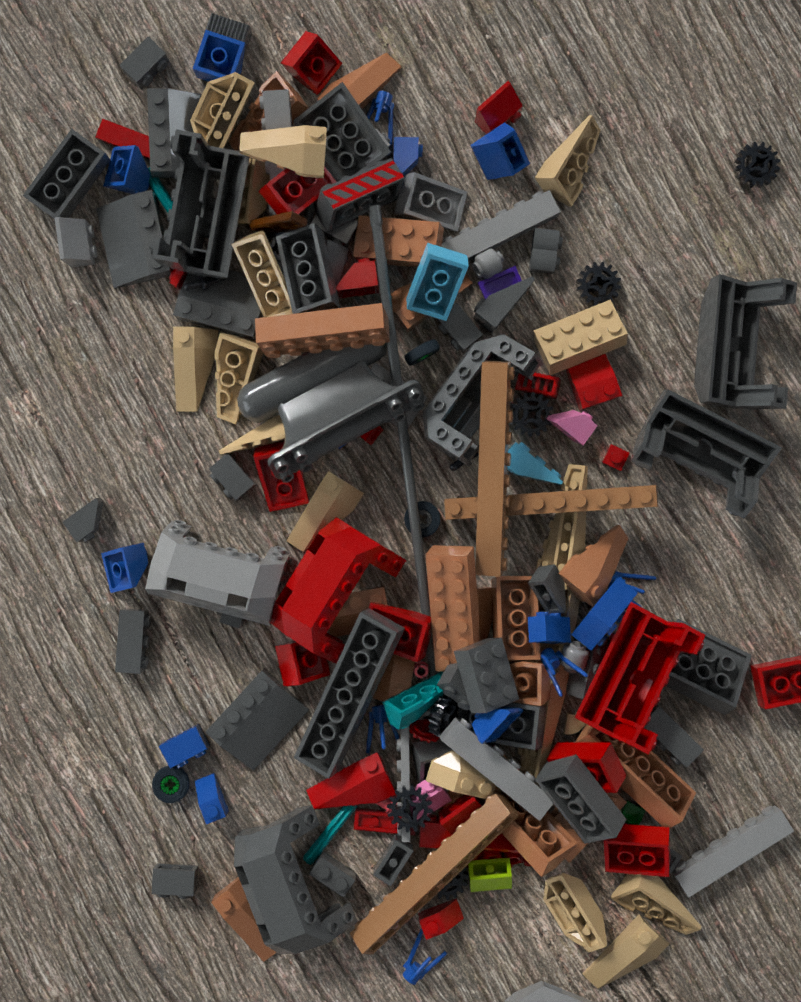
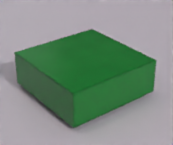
(632, 813)

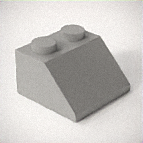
(75, 241)

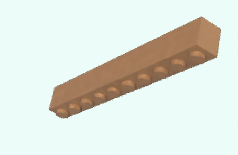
(492, 469)
(562, 501)
(433, 873)

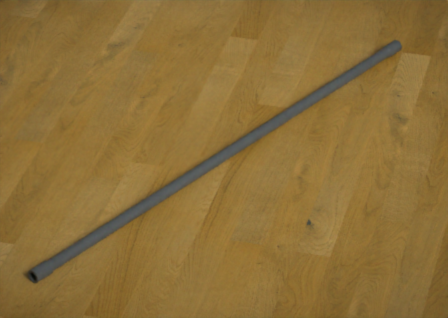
(376, 223)

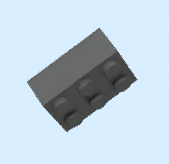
(486, 675)

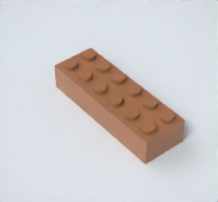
(322, 330)
(452, 601)
(648, 780)

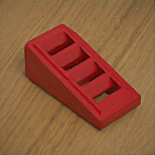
(555, 388)

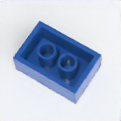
(605, 614)

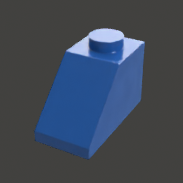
(407, 153)
(211, 798)

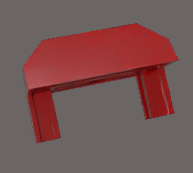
(324, 584)
(634, 676)

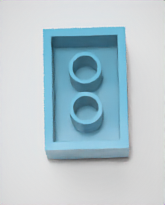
(437, 281)

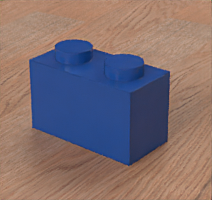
(549, 628)
(184, 746)

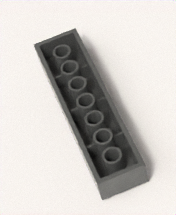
(349, 692)

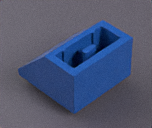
(500, 153)

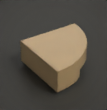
(572, 725)

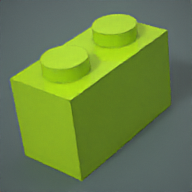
(490, 874)

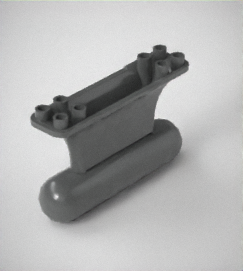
(325, 403)

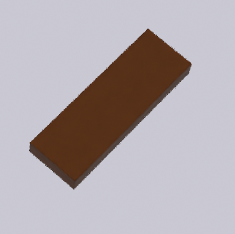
(278, 223)

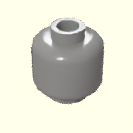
(488, 263)
(576, 653)

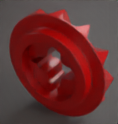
(420, 730)

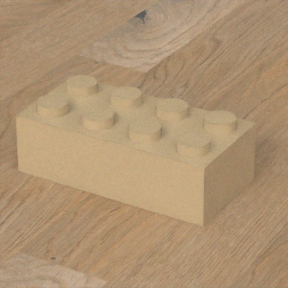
(580, 337)

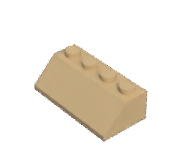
(263, 274)

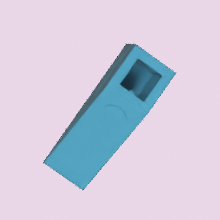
(531, 467)

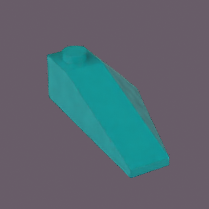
(412, 702)

